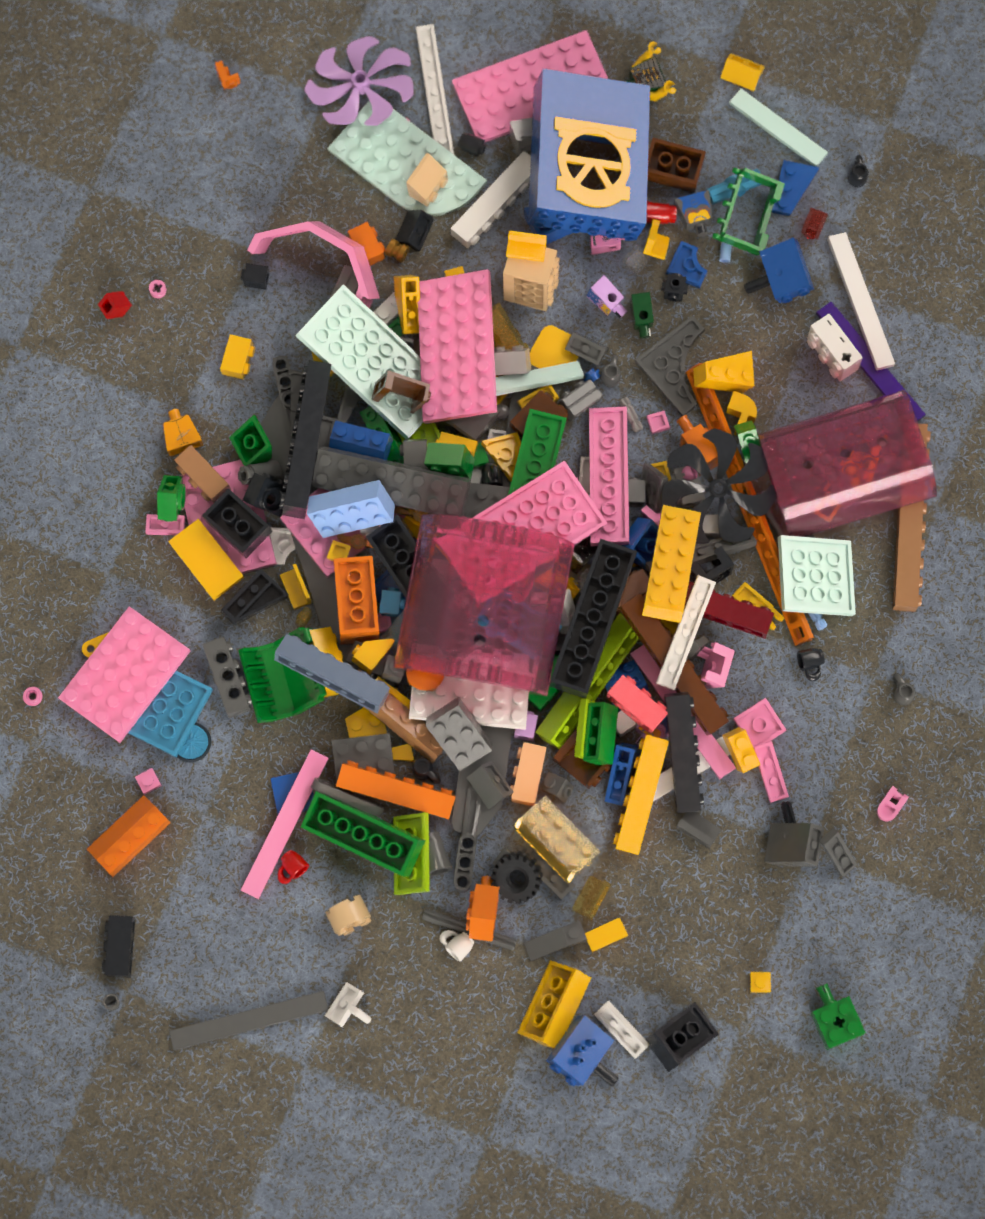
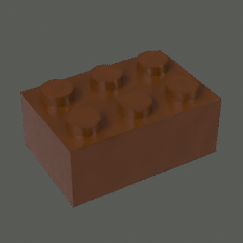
(675, 165)

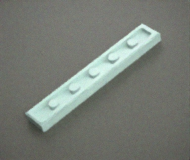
(778, 128)
(539, 378)

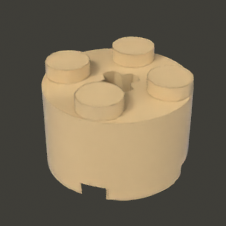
(348, 915)

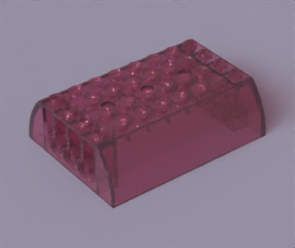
(855, 486)

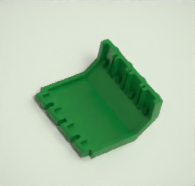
(274, 688)

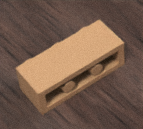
(528, 773)

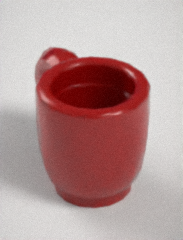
(294, 865)

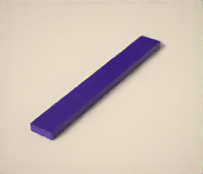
(882, 378)

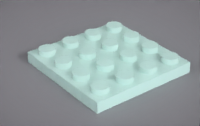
(816, 575)

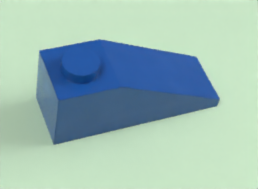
(621, 772)

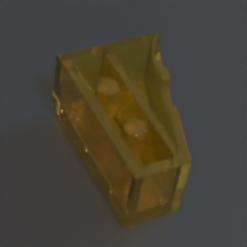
(504, 331)

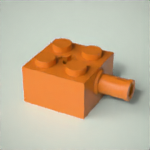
(694, 436)
(482, 910)

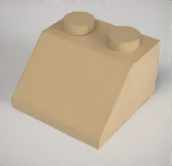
(427, 180)

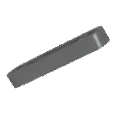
(347, 797)

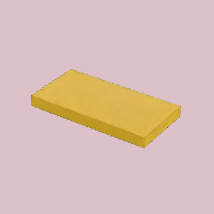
(206, 559)

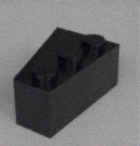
(254, 597)

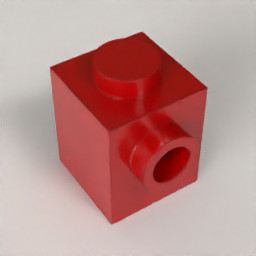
(114, 305)

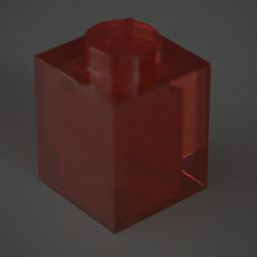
(814, 223)

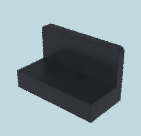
(415, 229)

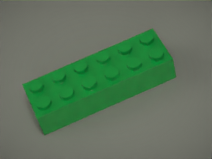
(363, 834)

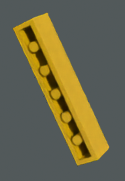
(641, 795)

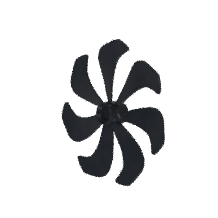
(726, 448)

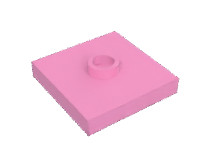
(760, 723)

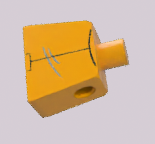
(180, 433)

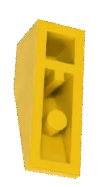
(407, 297)

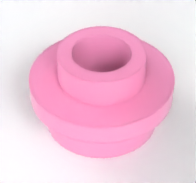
(32, 690)

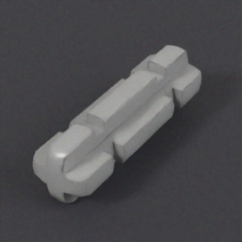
(631, 415)

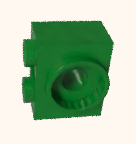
(170, 498)

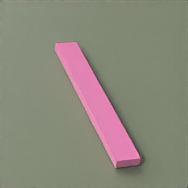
(707, 745)
(284, 824)

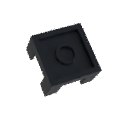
(722, 569)

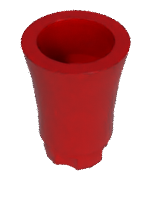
(662, 212)

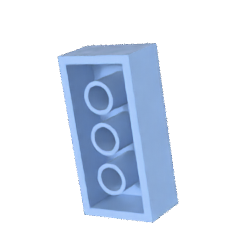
(351, 509)

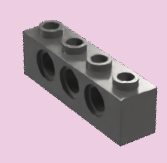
(213, 650)

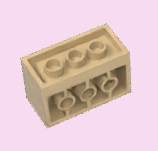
(531, 281)

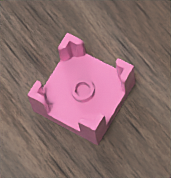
(716, 665)

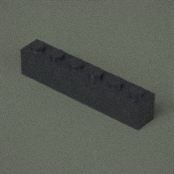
(682, 752)

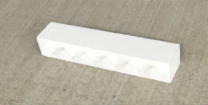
(493, 202)

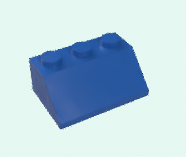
(360, 440)

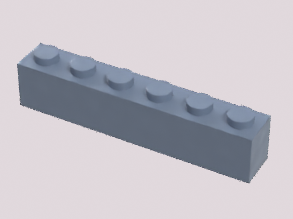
(332, 673)

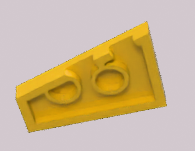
(504, 452)

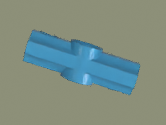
(721, 192)

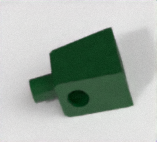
(641, 306)

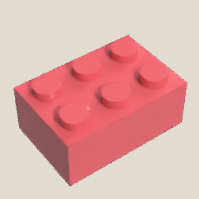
(637, 704)

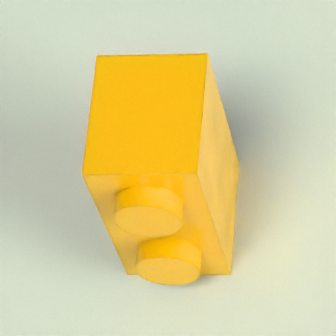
(237, 356)
(741, 750)

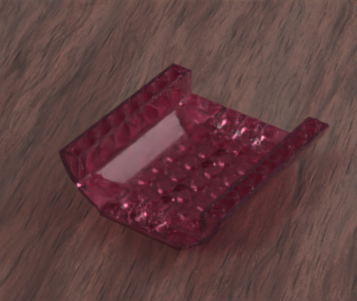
(451, 593)

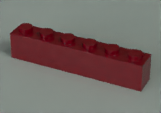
(736, 614)

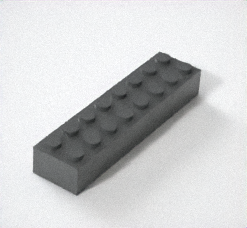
(404, 483)

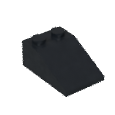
(681, 1037)

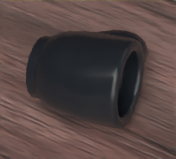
(858, 173)
(491, 474)
(811, 659)
(423, 770)

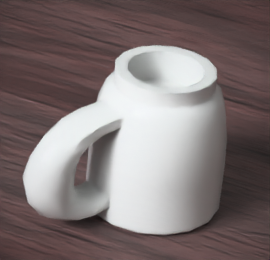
(458, 946)

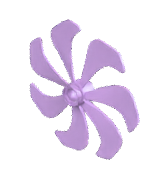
(359, 82)

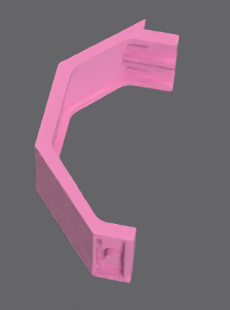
(366, 285)

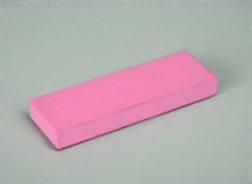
(771, 772)

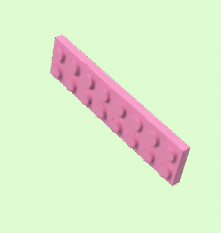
(609, 472)

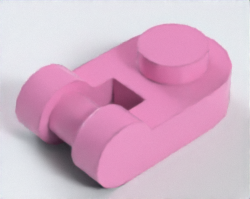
(887, 810)

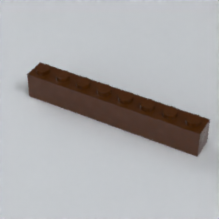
(657, 642)

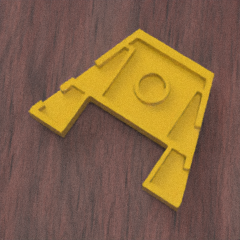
(365, 724)

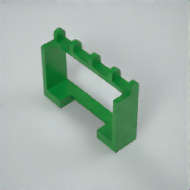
(776, 189)

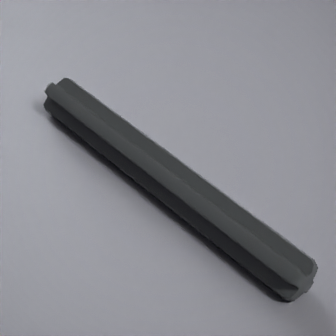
(460, 926)

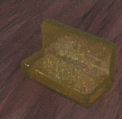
(591, 897)

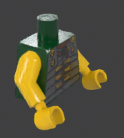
(648, 72)

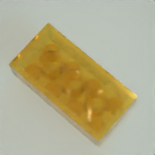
(556, 839)

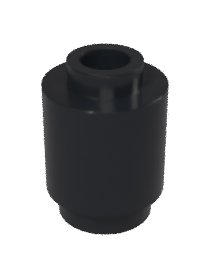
(472, 144)

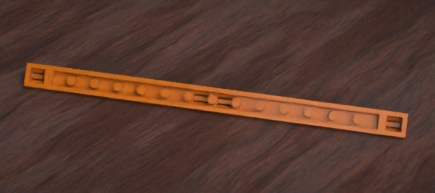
(765, 544)

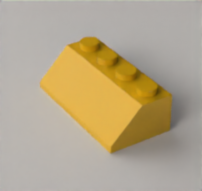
(554, 1004)

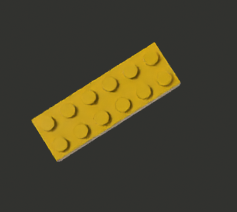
(671, 564)

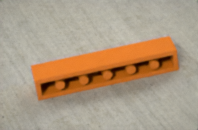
(395, 790)

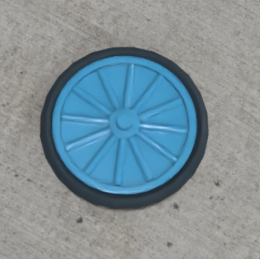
(196, 744)

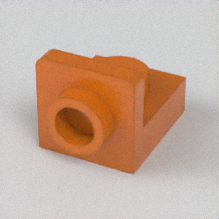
(227, 80)

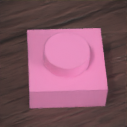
(148, 781)

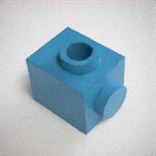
(392, 602)

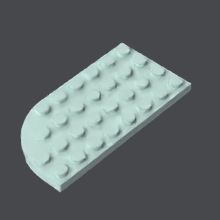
(391, 153)
(361, 353)

